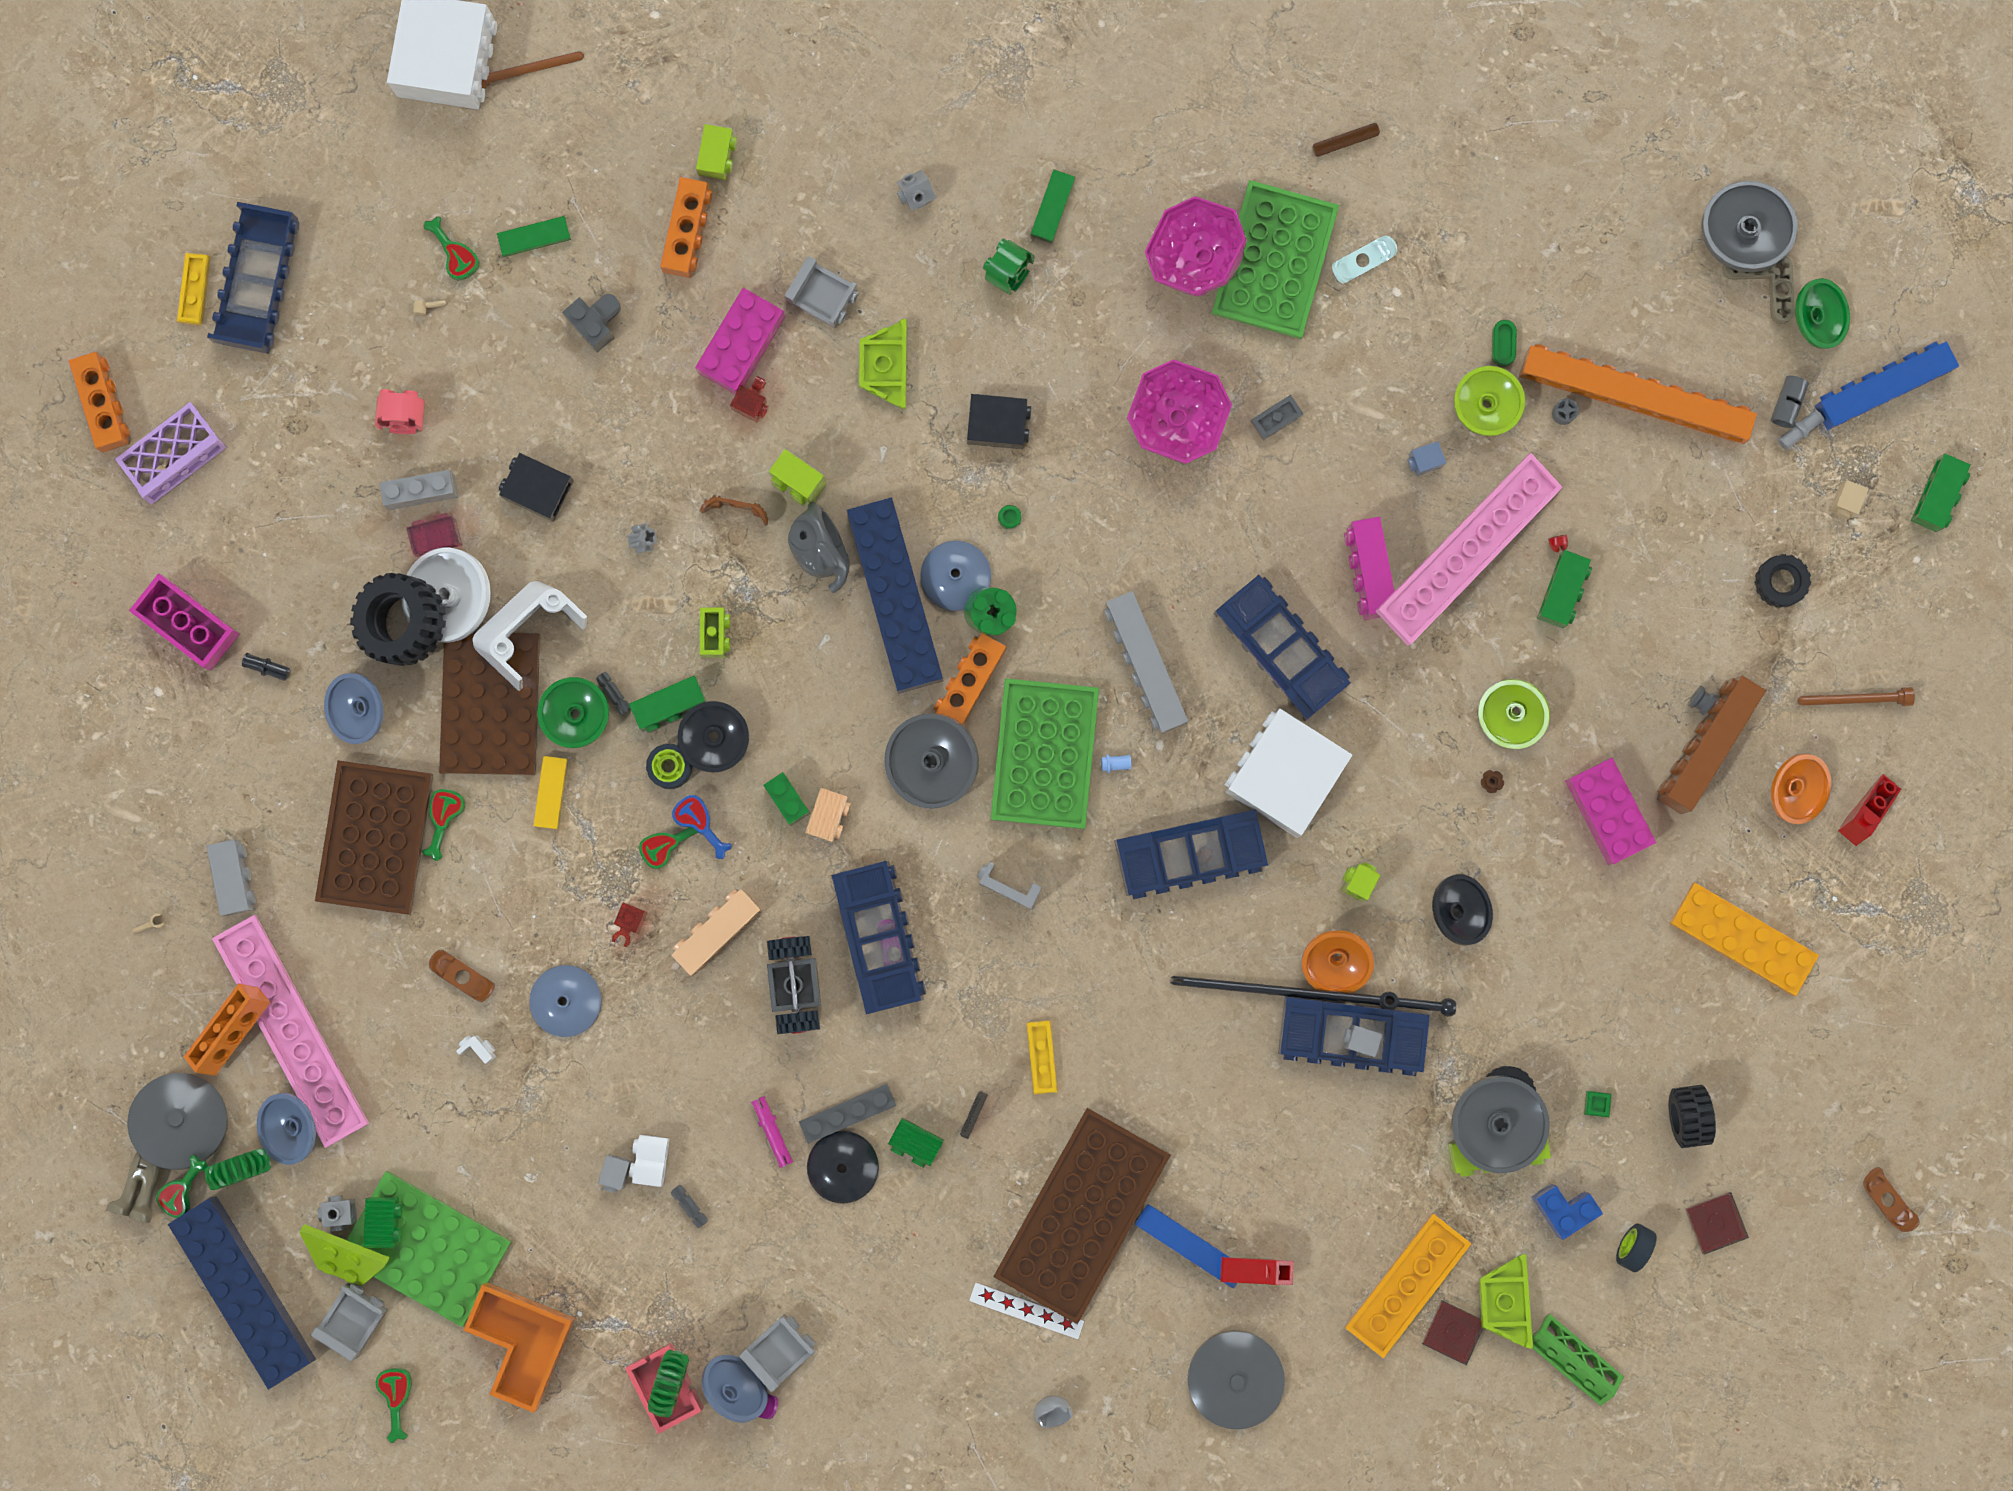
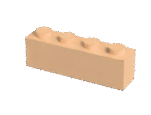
(715, 933)

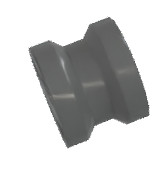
(1568, 408)
(1702, 700)

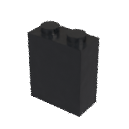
(998, 421)
(535, 486)

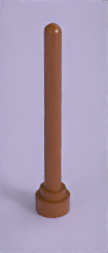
(532, 67)
(1904, 697)

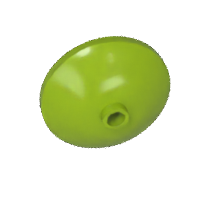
(1500, 390)
(1504, 724)

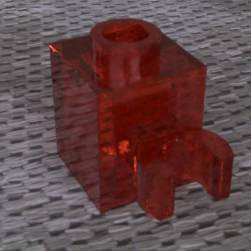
(750, 402)
(630, 920)

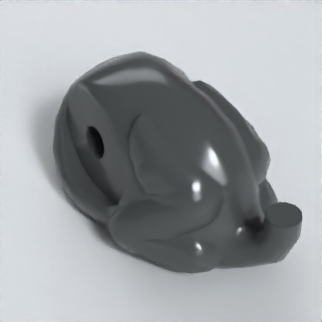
(819, 546)

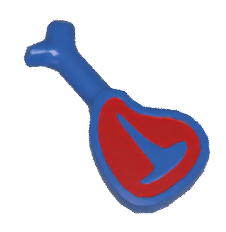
(693, 813)

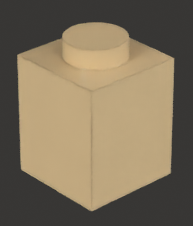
(1849, 499)

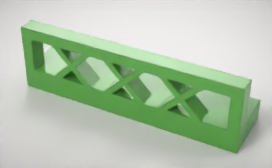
(1574, 1364)

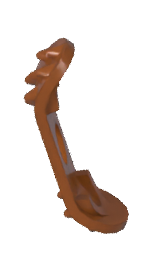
(716, 502)
(448, 966)
(1898, 1213)

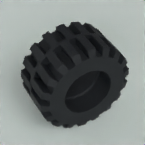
(1692, 1116)

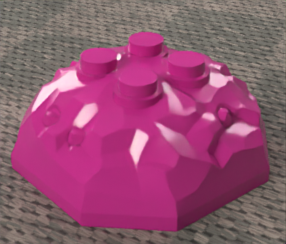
(1196, 246)
(1179, 411)

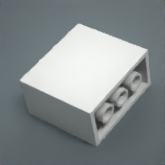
(442, 52)
(1287, 772)

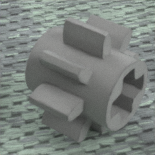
(642, 538)

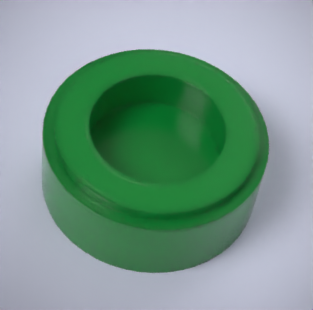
(1009, 517)

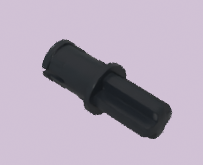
(265, 666)

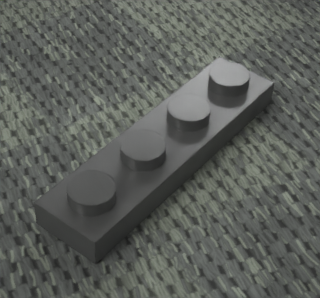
(847, 1113)

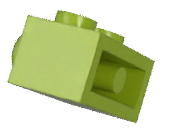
(715, 152)
(713, 632)
(1360, 881)

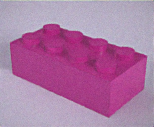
(740, 341)
(1370, 565)
(184, 622)
(1610, 811)

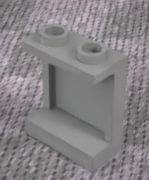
(821, 293)
(1005, 891)
(350, 1321)
(778, 1352)

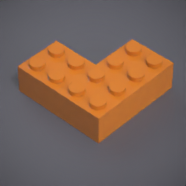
(533, 1341)

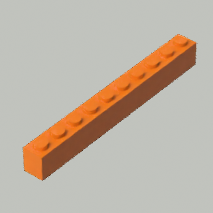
(1638, 394)

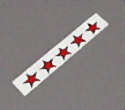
(1024, 1310)

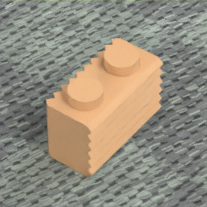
(827, 815)

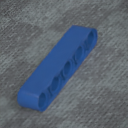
(1182, 1241)

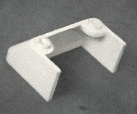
(492, 638)

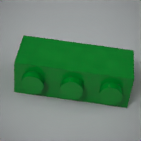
(1941, 493)
(1564, 589)
(667, 704)

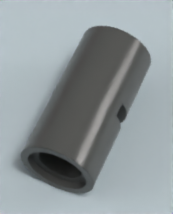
(1789, 401)

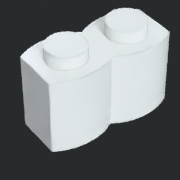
(650, 1160)

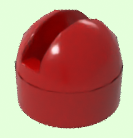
(1555, 542)

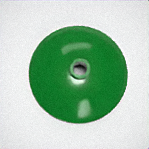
(1822, 313)
(557, 707)

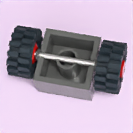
(793, 984)

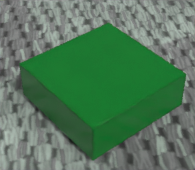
(1597, 1104)

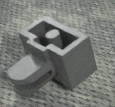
(593, 320)

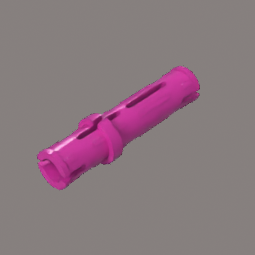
(772, 1131)

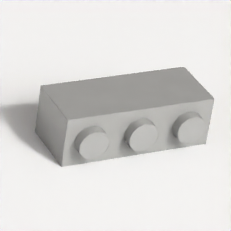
(418, 490)
(231, 877)

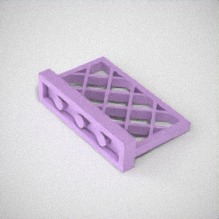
(179, 469)

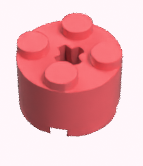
(399, 411)

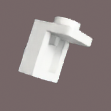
(482, 1048)

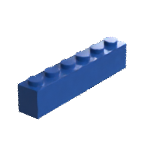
(1887, 385)

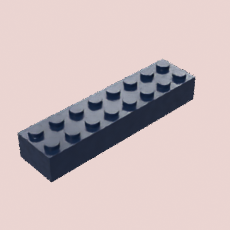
(895, 595)
(242, 1292)

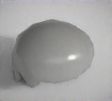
(1052, 1411)

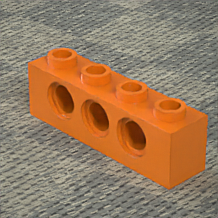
(687, 191)
(83, 370)
(993, 652)
(226, 1029)

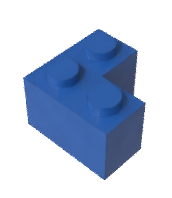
(1566, 1216)

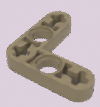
(1771, 274)

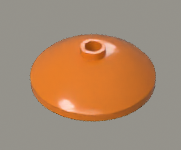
(1801, 788)
(1342, 972)

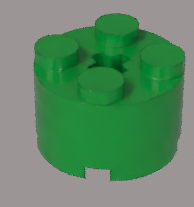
(1008, 266)
(1000, 619)

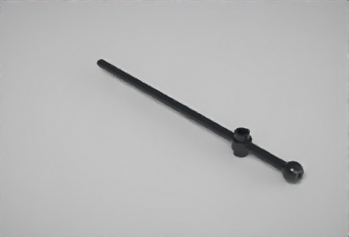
(1446, 1006)

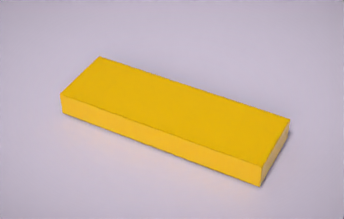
(193, 289)
(550, 792)
(1041, 1057)

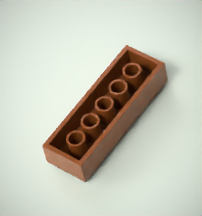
(1710, 745)

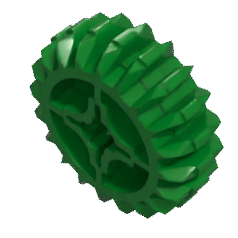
(237, 1169)
(668, 1383)

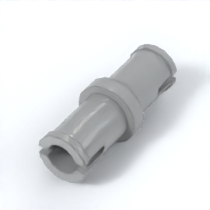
(1801, 429)

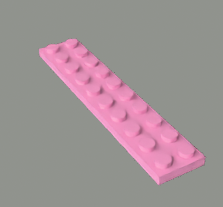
(1468, 549)
(292, 1032)

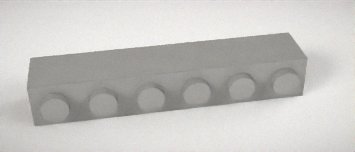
(1146, 663)

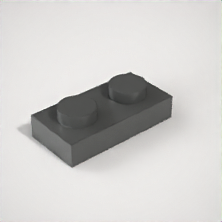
(1277, 417)

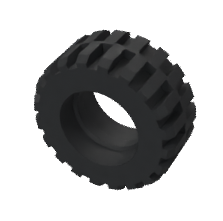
(371, 616)

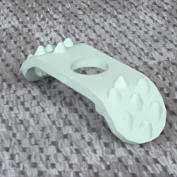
(1377, 252)

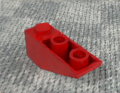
(1869, 811)
(1257, 1271)

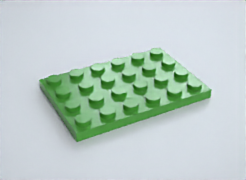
(1280, 260)
(1044, 753)
(440, 1251)

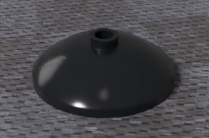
(710, 754)
(1462, 909)
(845, 1149)

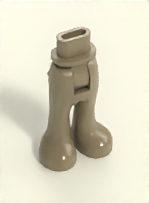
(139, 1170)

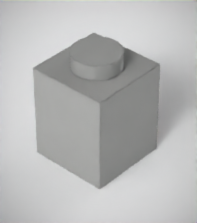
(1362, 1040)
(614, 1173)

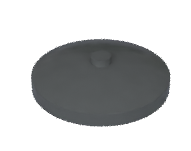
(1749, 226)
(931, 760)
(177, 1119)
(1500, 1124)
(1236, 1379)

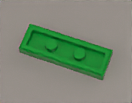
(1052, 206)
(533, 236)

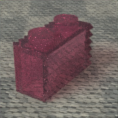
(435, 534)

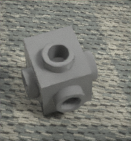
(915, 190)
(345, 1213)

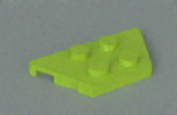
(884, 363)
(342, 1257)
(1507, 1302)

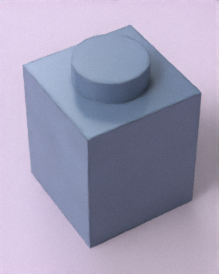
(1426, 459)

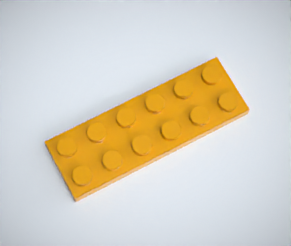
(1744, 939)
(1407, 1285)

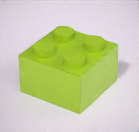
(796, 477)

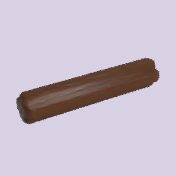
(1346, 139)

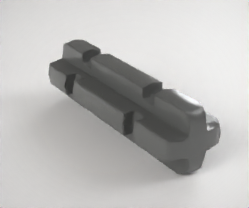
(613, 693)
(689, 1206)

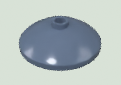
(941, 586)
(353, 708)
(582, 1001)
(286, 1128)
(733, 1389)

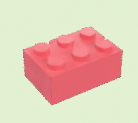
(643, 1374)

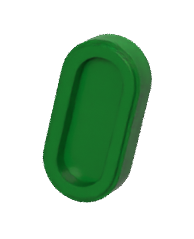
(1504, 343)

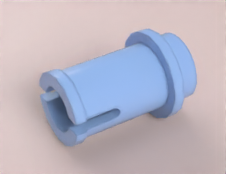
(1116, 763)

